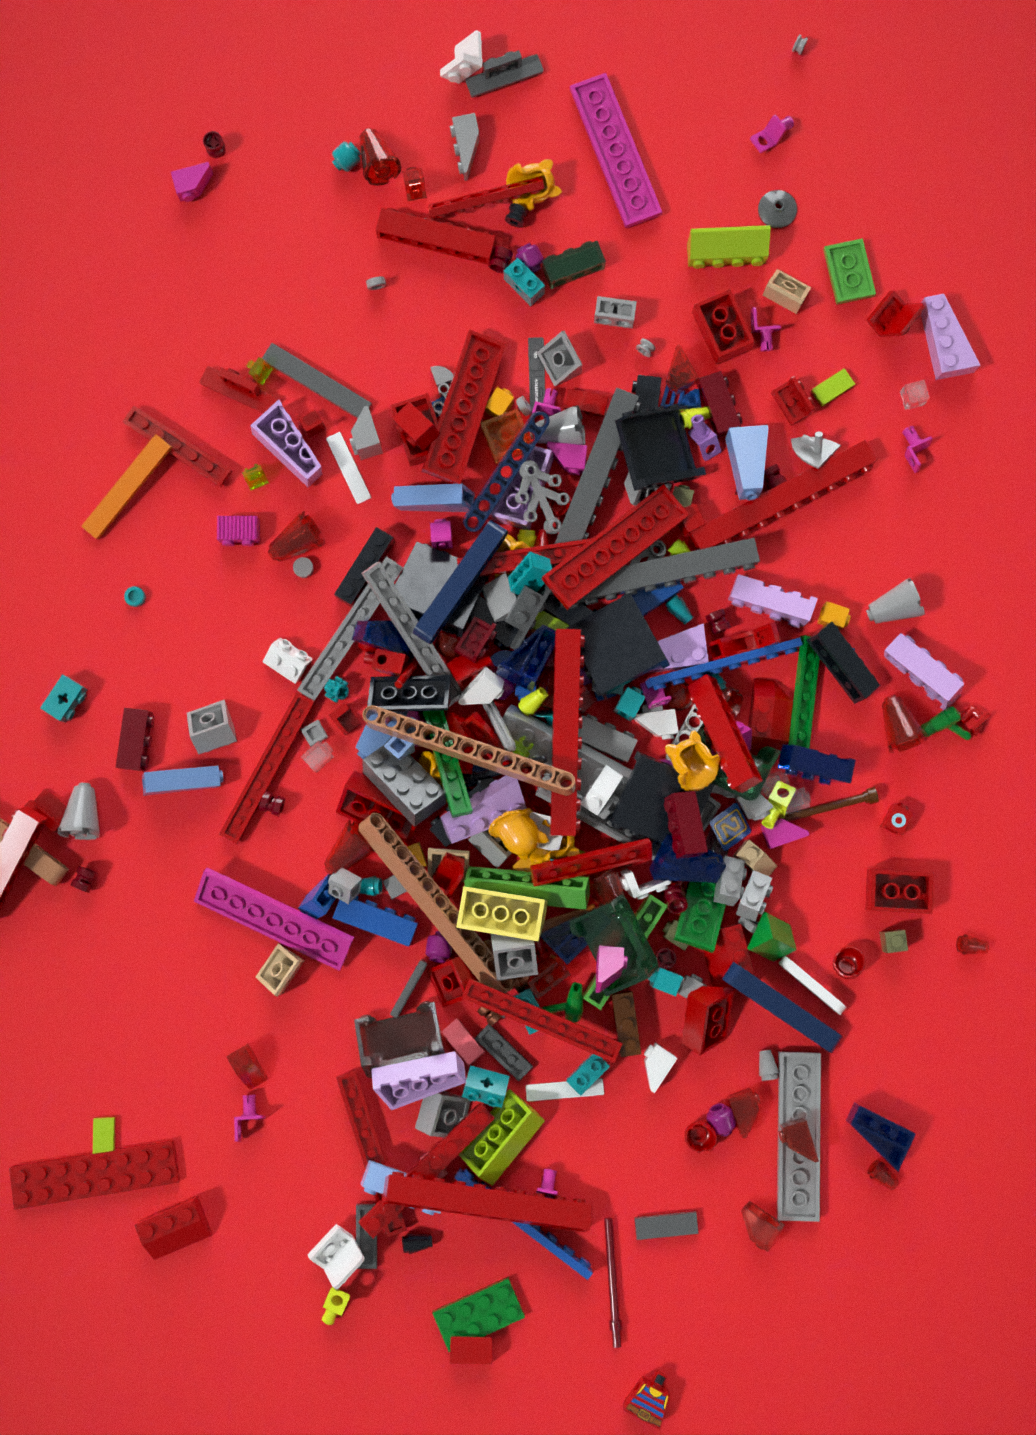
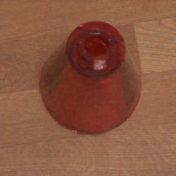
(378, 159)
(296, 538)
(900, 725)
(348, 849)
(604, 885)

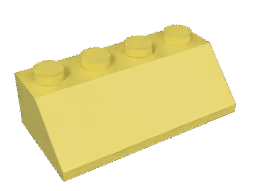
(502, 913)

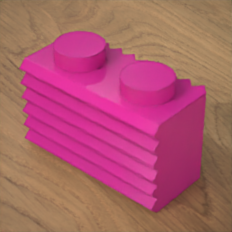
(238, 530)

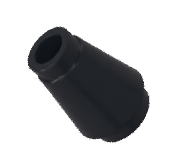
(416, 1242)

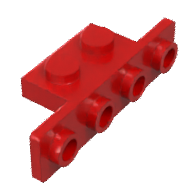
(237, 388)

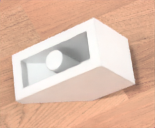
(482, 689)
(659, 723)
(601, 790)
(657, 1064)

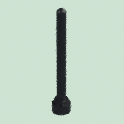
(472, 779)

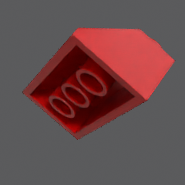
(363, 798)

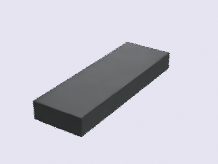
(409, 988)
(504, 1052)
(666, 1225)
(365, 1242)

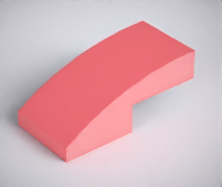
(463, 1041)

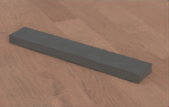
(315, 380)

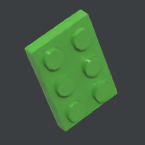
(849, 271)

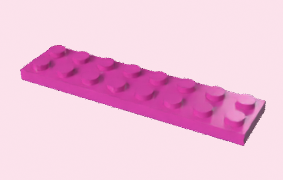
(615, 150)
(273, 919)

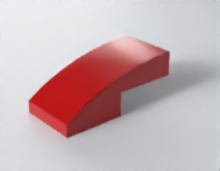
(589, 402)

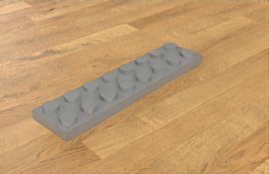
(798, 1098)

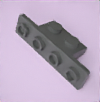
(503, 72)
(525, 611)

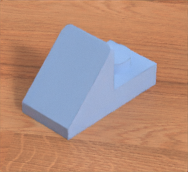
(399, 747)

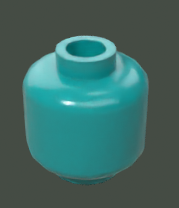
(346, 156)

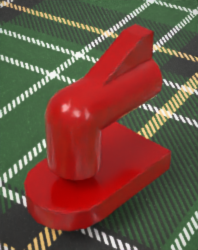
(976, 713)

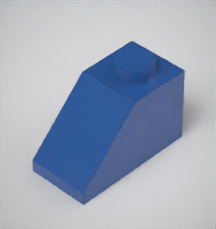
(317, 900)

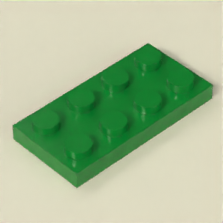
(702, 919)
(479, 1312)

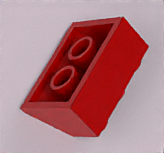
(728, 949)
(707, 1018)
(173, 1228)

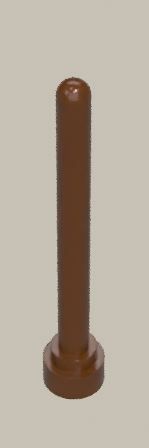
(868, 796)

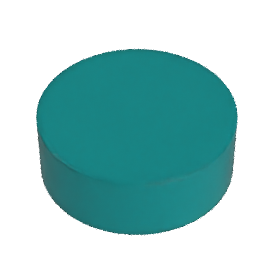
(134, 596)

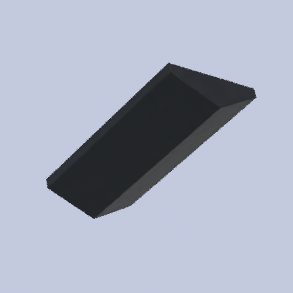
(417, 693)

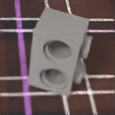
(615, 312)

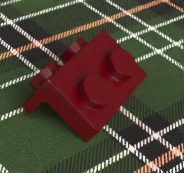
(475, 639)

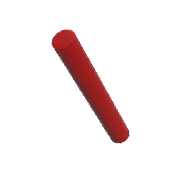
(407, 673)

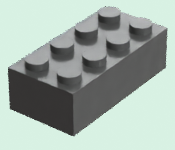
(404, 784)

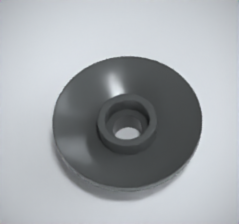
(773, 216)

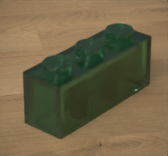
(573, 264)

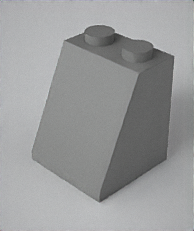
(513, 957)

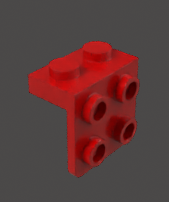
(893, 316)

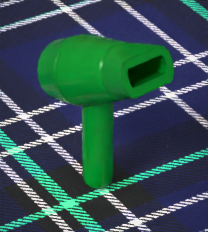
(946, 719)
(572, 1007)

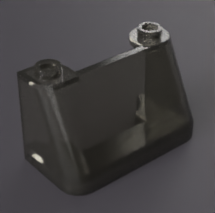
(399, 1038)

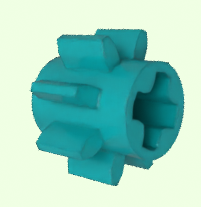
(336, 689)

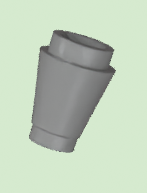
(767, 1066)

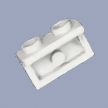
(287, 659)

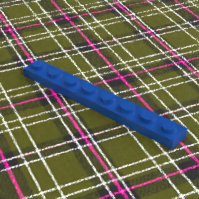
(715, 667)
(547, 1240)

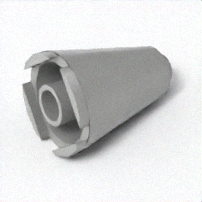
(564, 427)
(896, 604)
(81, 814)

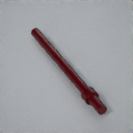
(615, 1323)

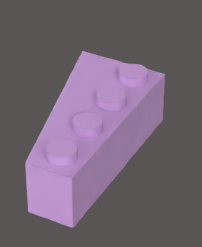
(946, 341)
(285, 442)
(507, 509)
(772, 601)
(684, 649)
(924, 670)
(486, 805)
(417, 1079)

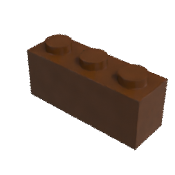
(626, 1023)

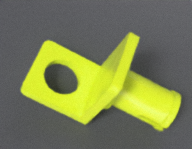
(779, 804)
(334, 1304)

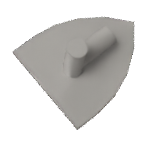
(815, 449)

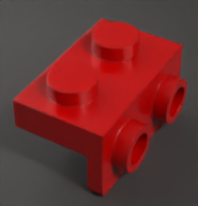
(793, 400)

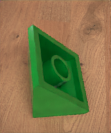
(772, 938)

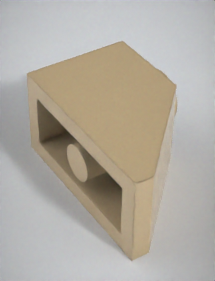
(755, 858)

